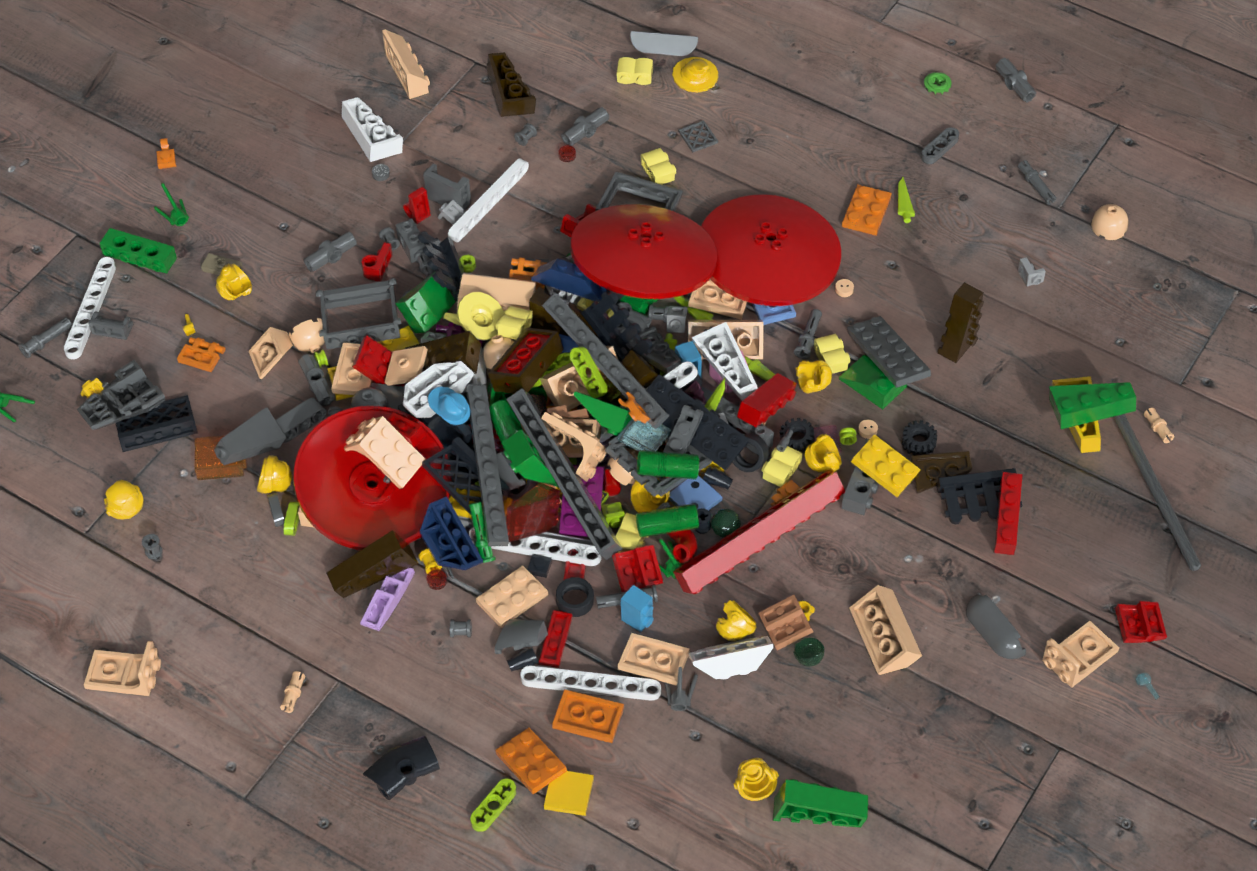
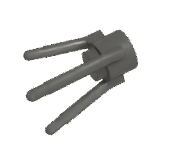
(679, 699)

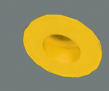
(695, 74)

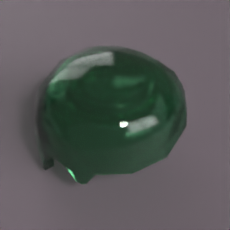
(725, 522)
(809, 651)

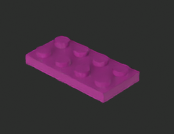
(569, 522)

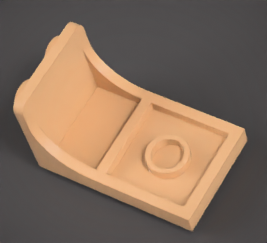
(386, 449)
(593, 449)
(1079, 654)
(123, 671)

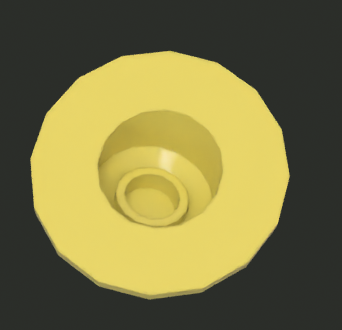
(477, 314)

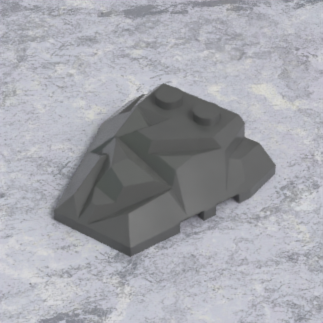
(122, 398)

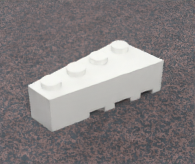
(370, 132)
(726, 358)

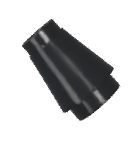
(717, 478)
(524, 658)

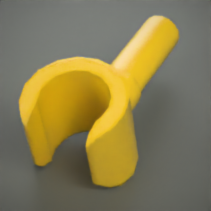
(189, 328)

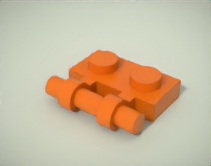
(520, 274)
(198, 357)

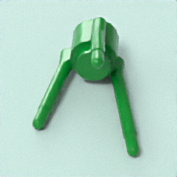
(178, 216)
(4, 400)
(672, 564)

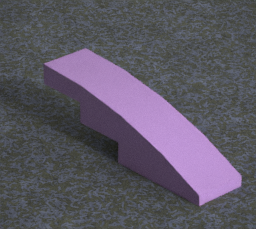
(386, 599)

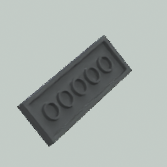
(888, 351)

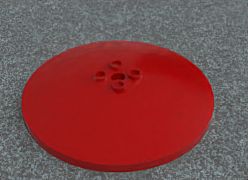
(643, 251)
(775, 272)
(335, 490)

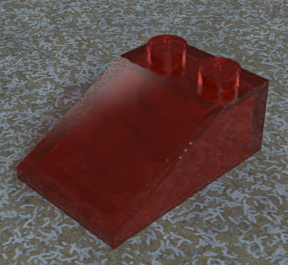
(533, 512)

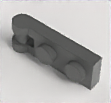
(684, 431)

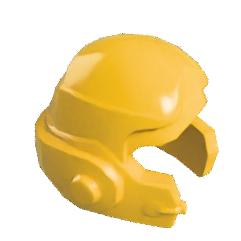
(233, 282)
(823, 455)
(274, 475)
(123, 500)
(643, 500)
(738, 622)
(755, 779)

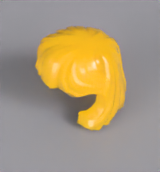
(813, 375)

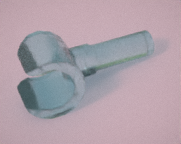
(1145, 679)

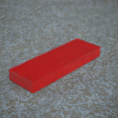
(556, 639)

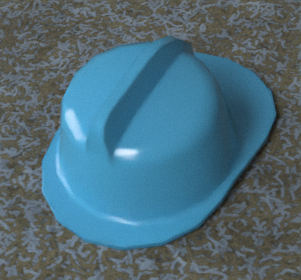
(449, 405)

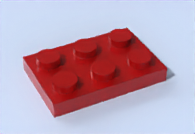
(373, 360)

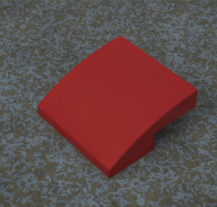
(637, 568)
(1140, 622)

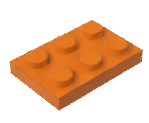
(866, 210)
(588, 716)
(531, 760)

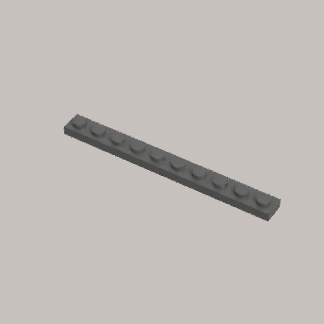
(604, 358)
(487, 466)

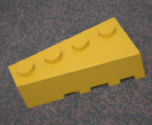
(1086, 435)

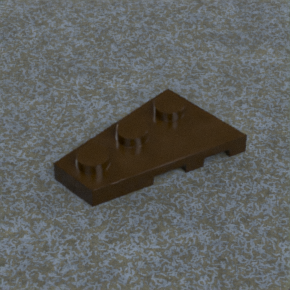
(939, 466)

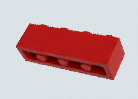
(767, 400)
(1008, 513)

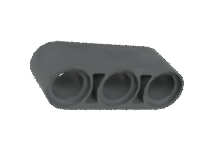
(301, 418)

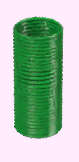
(506, 425)
(674, 464)
(666, 521)

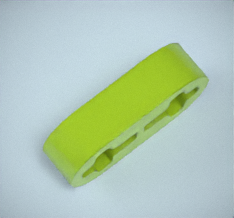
(292, 519)

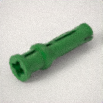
(476, 509)

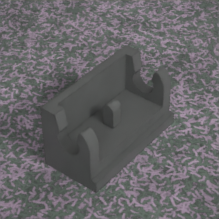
(110, 327)

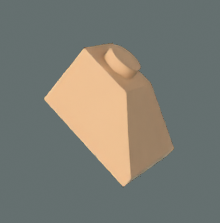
(269, 350)

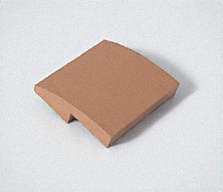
(565, 414)
(785, 622)

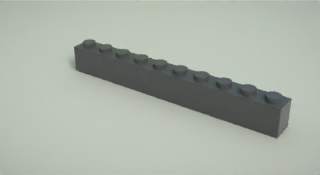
(564, 474)

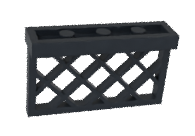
(158, 430)
(466, 459)

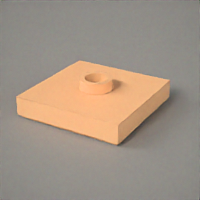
(405, 365)

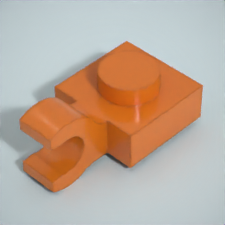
(166, 157)
(636, 410)
(784, 491)

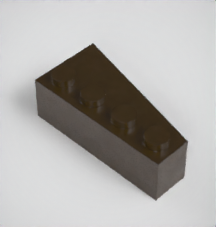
(509, 90)
(543, 320)
(962, 323)
(639, 369)
(372, 564)

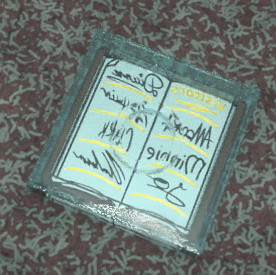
(643, 436)

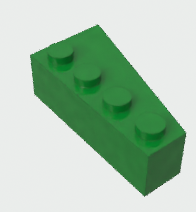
(1090, 402)
(820, 804)

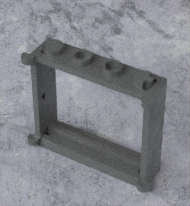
(358, 295)

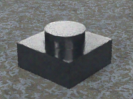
(540, 565)

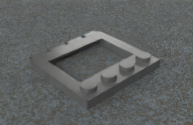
(642, 188)
(653, 485)

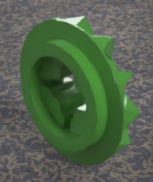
(940, 78)

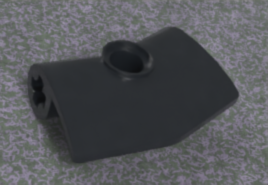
(411, 756)

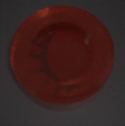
(567, 153)
(436, 579)

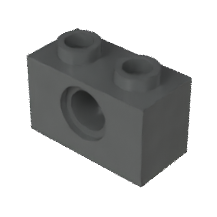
(407, 236)

